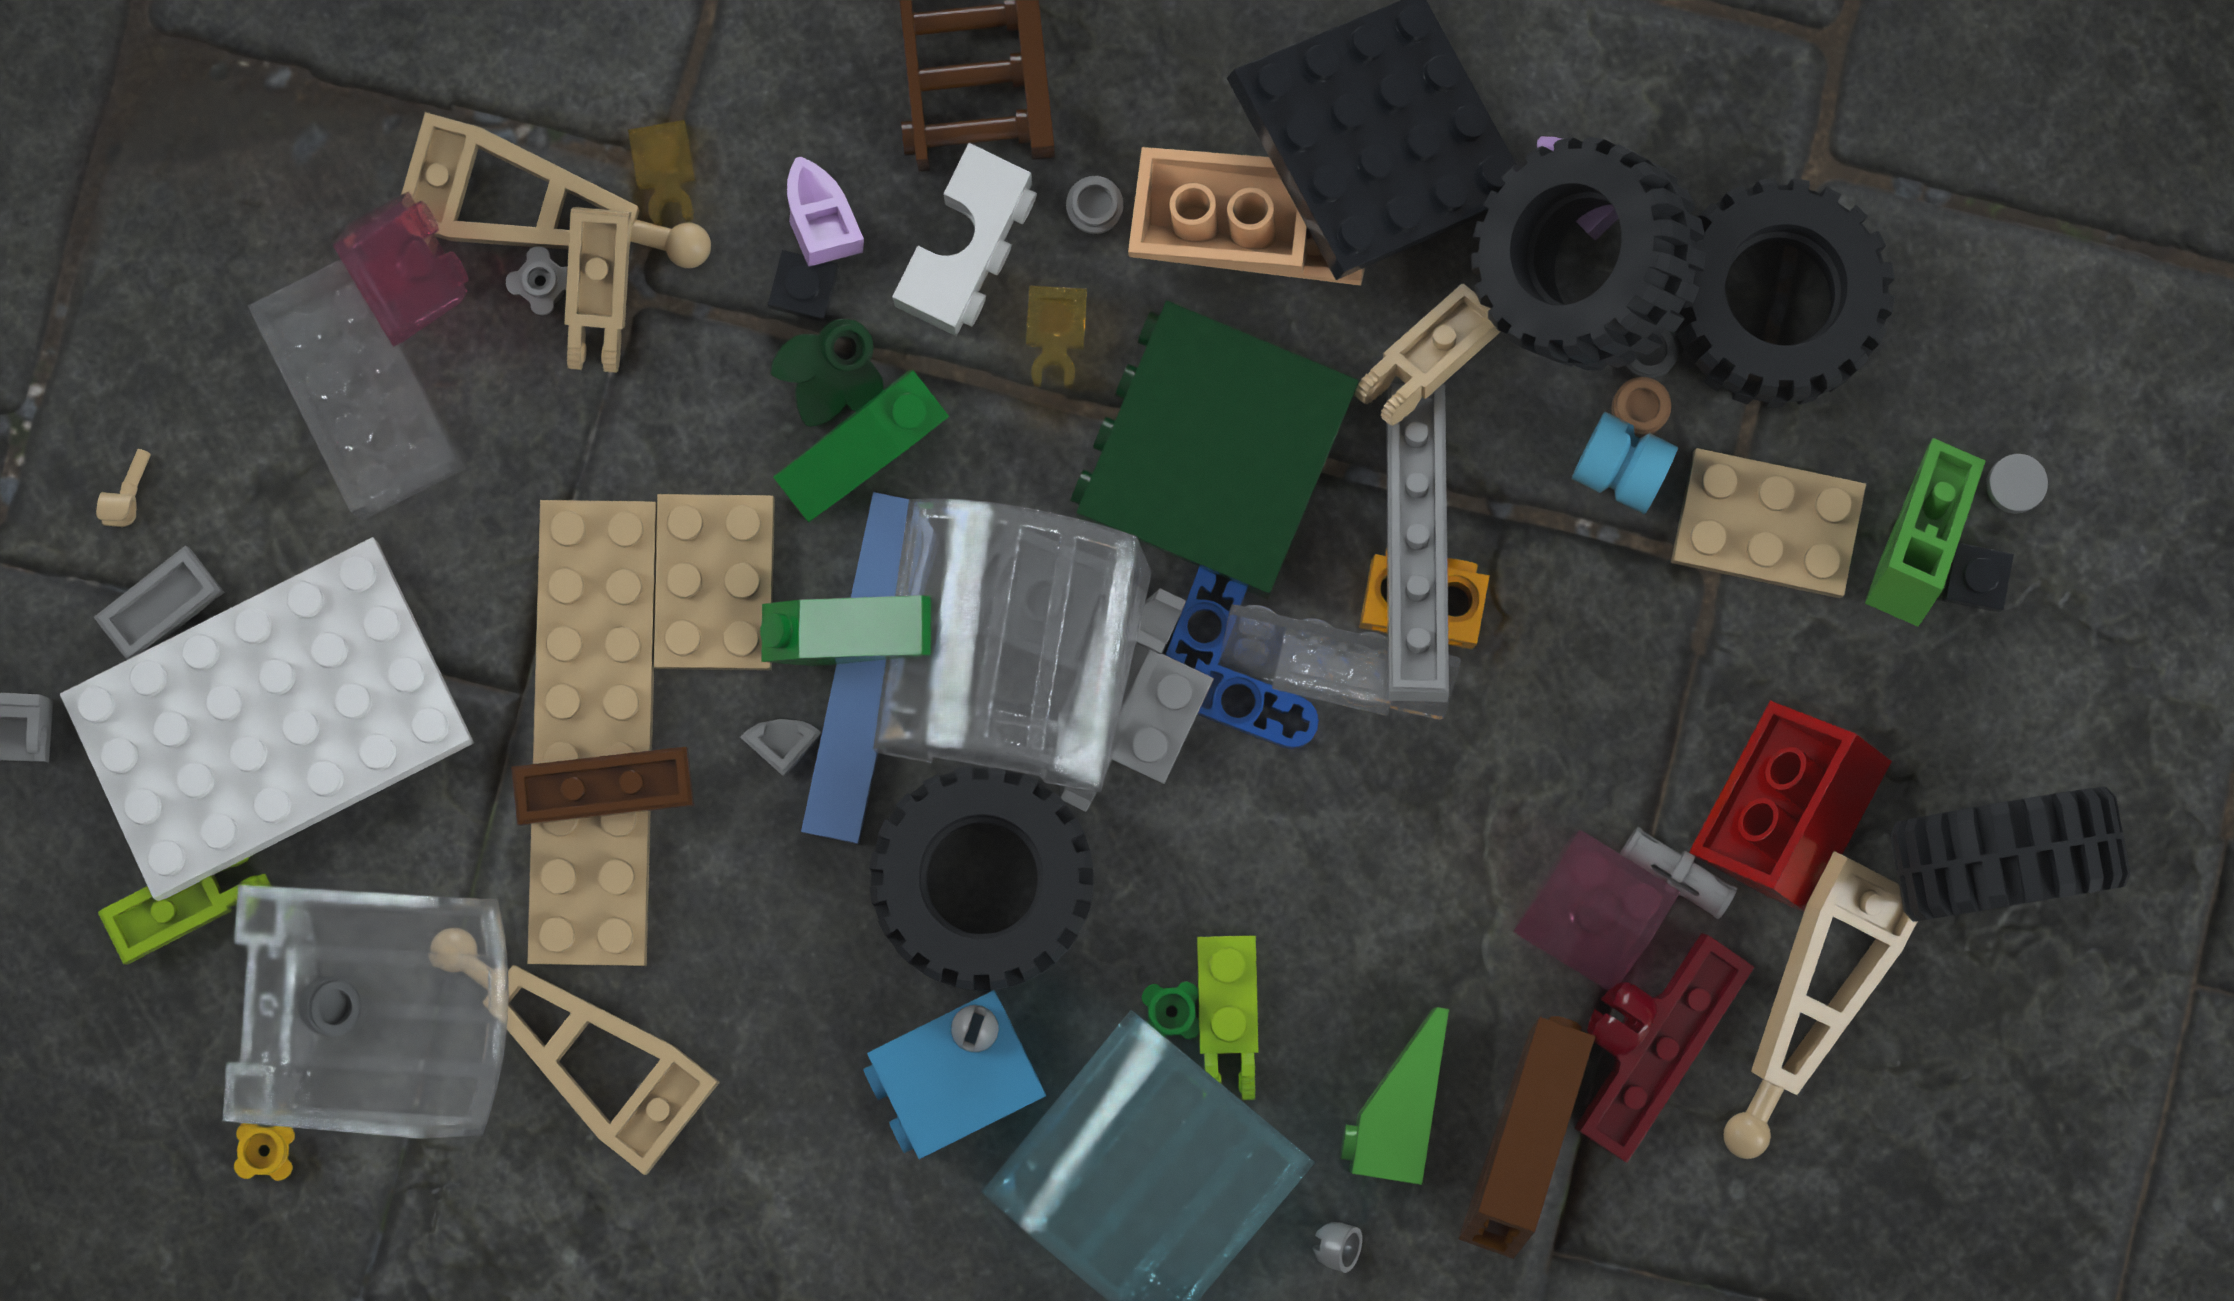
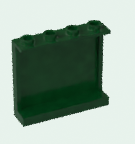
(1214, 446)

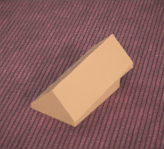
(1222, 215)

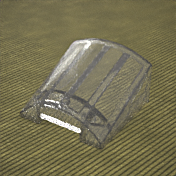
(1025, 640)
(428, 1021)

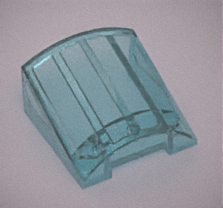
(1147, 1172)

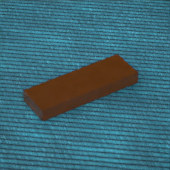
(602, 786)

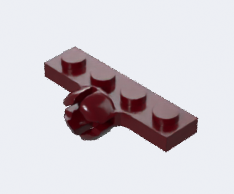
(1657, 1042)

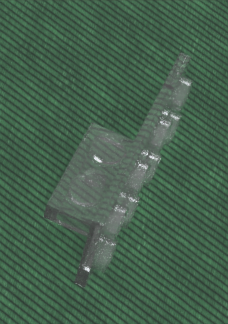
(1318, 661)

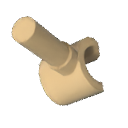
(121, 508)

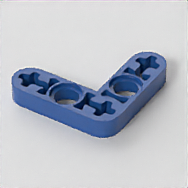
(1226, 677)

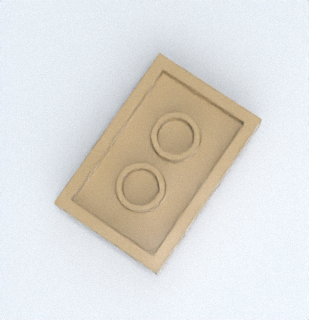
(1768, 523)
(712, 580)

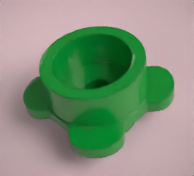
(1181, 997)

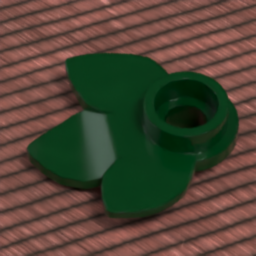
(822, 377)

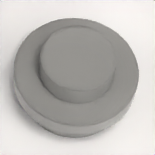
(1094, 204)

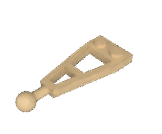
(443, 170)
(1871, 906)
(656, 1108)

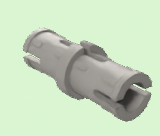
(1680, 872)

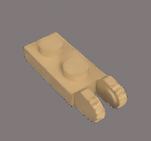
(597, 282)
(1429, 353)

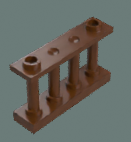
(1023, 69)

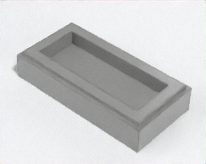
(159, 604)

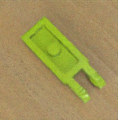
(144, 924)
(1228, 1005)

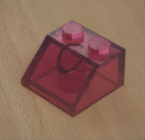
(402, 266)
(1596, 910)

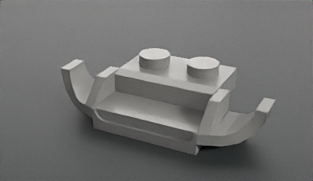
(1157, 701)

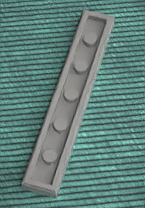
(1417, 552)

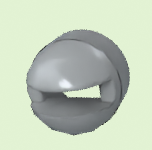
(987, 1034)
(1339, 1246)

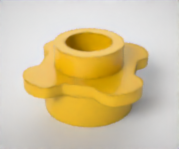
(249, 1159)

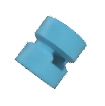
(1624, 463)

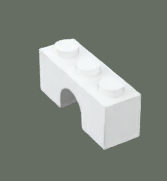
(948, 287)

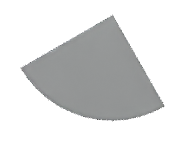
(782, 741)

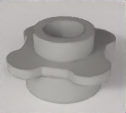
(523, 281)

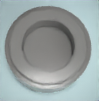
(2017, 483)

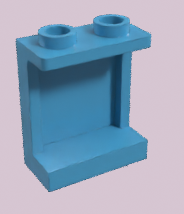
(947, 1090)

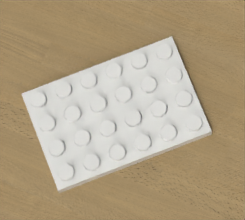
(266, 719)

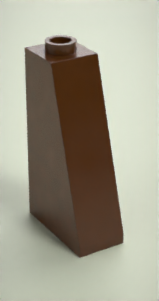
(1528, 1137)

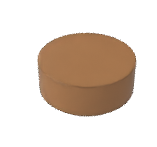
(1642, 404)

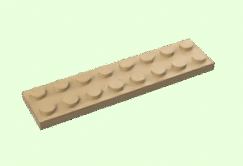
(593, 703)

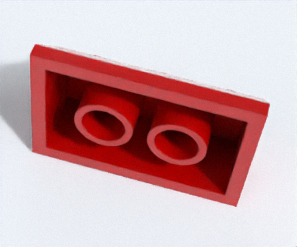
(1790, 804)

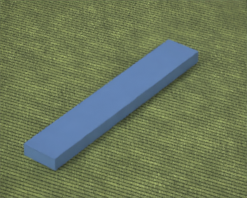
(846, 750)

